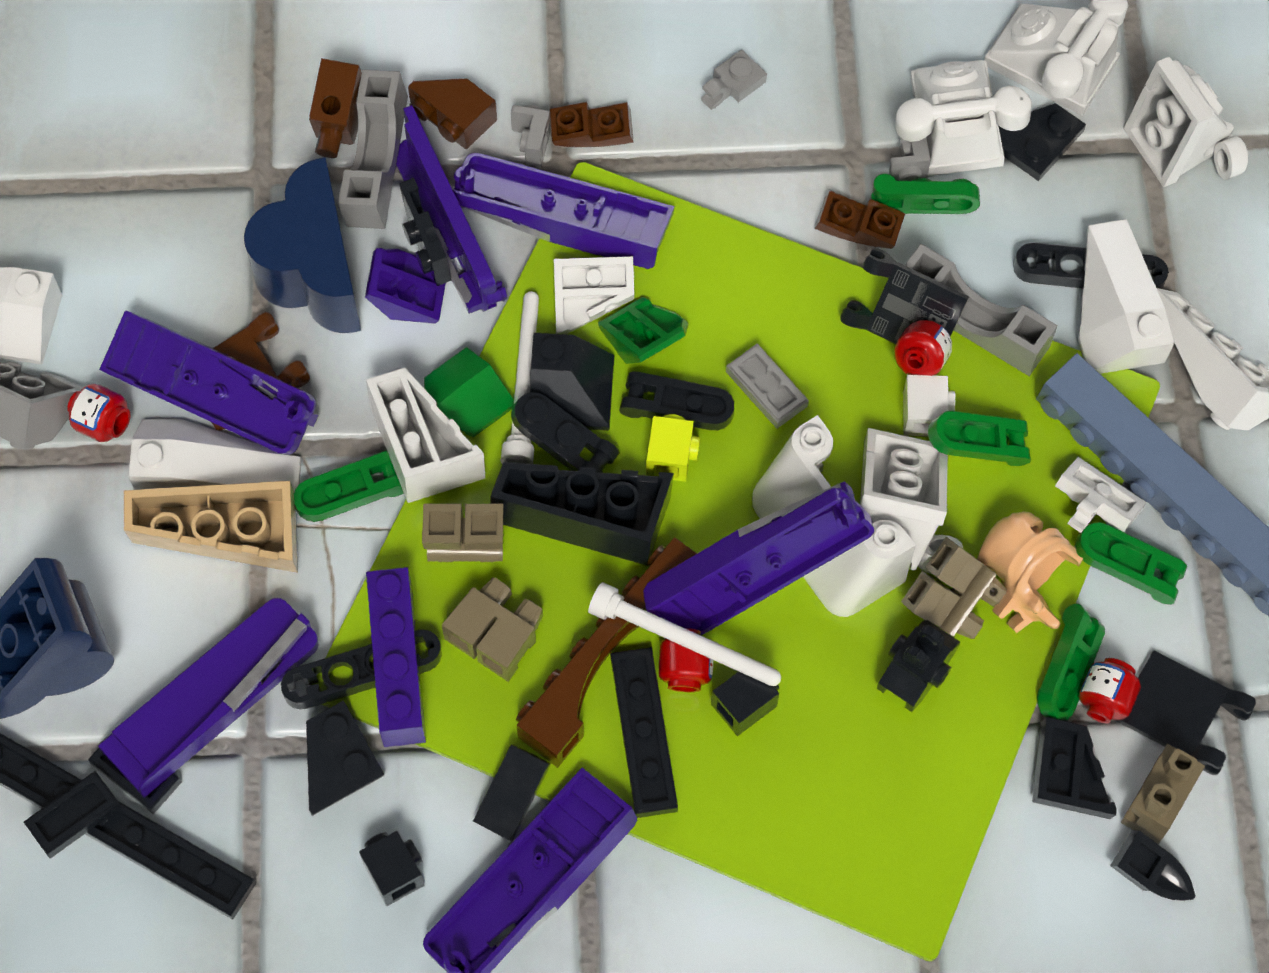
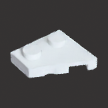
(590, 289)

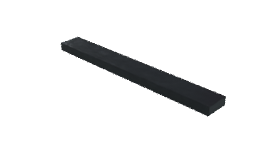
(131, 834)

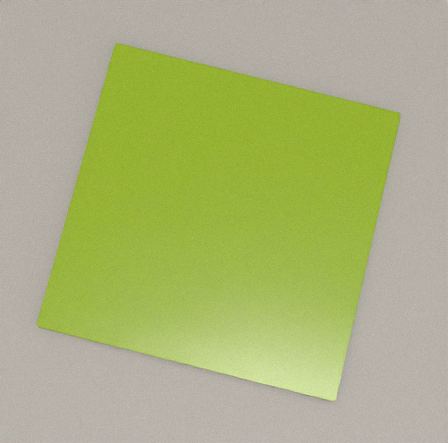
(840, 786)

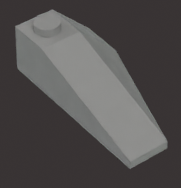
(32, 406)

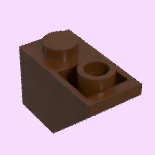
(455, 107)

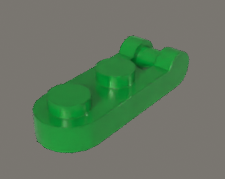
(926, 196)
(980, 437)
(346, 488)
(1131, 561)
(1070, 663)

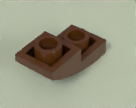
(586, 127)
(860, 223)

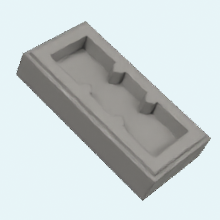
(767, 386)

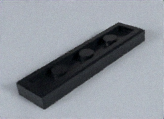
(643, 732)

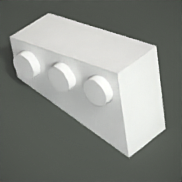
(421, 441)

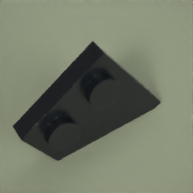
(1042, 140)
(421, 231)
(337, 758)
(1069, 772)

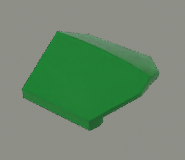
(642, 330)
(469, 392)

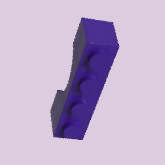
(395, 657)

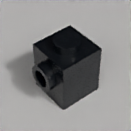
(744, 701)
(392, 866)

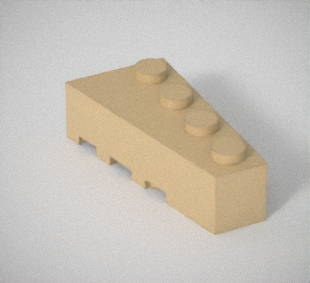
(218, 521)

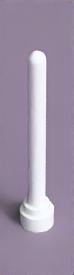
(518, 446)
(608, 603)

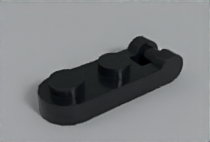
(705, 405)
(560, 433)

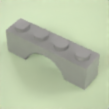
(369, 182)
(1009, 333)

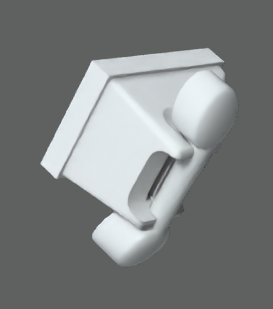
(1060, 50)
(961, 116)
(1181, 125)
(908, 485)

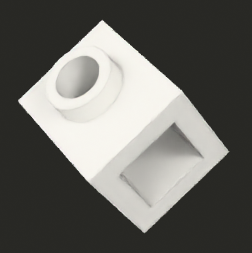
(923, 401)

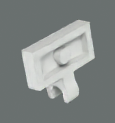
(1098, 496)

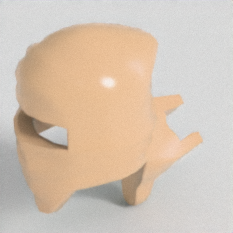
(1024, 561)

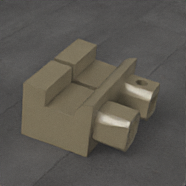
(456, 538)
(952, 607)
(492, 632)
(1163, 793)

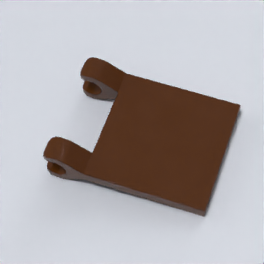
(245, 350)

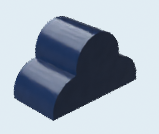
(301, 252)
(48, 638)

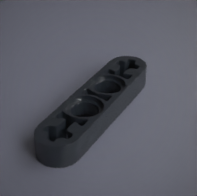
(1057, 277)
(363, 677)

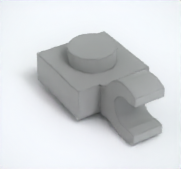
(734, 77)

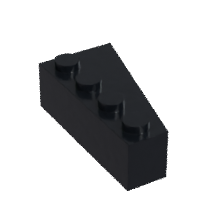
(586, 507)

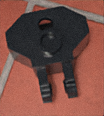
(918, 663)

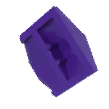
(402, 289)

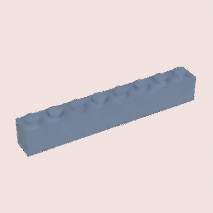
(1161, 475)

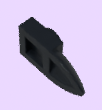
(1152, 868)

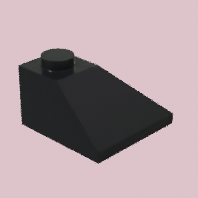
(574, 377)

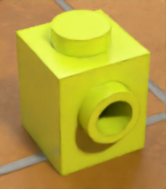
(671, 446)

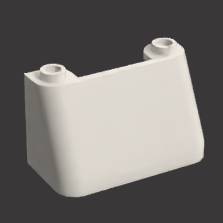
(858, 574)

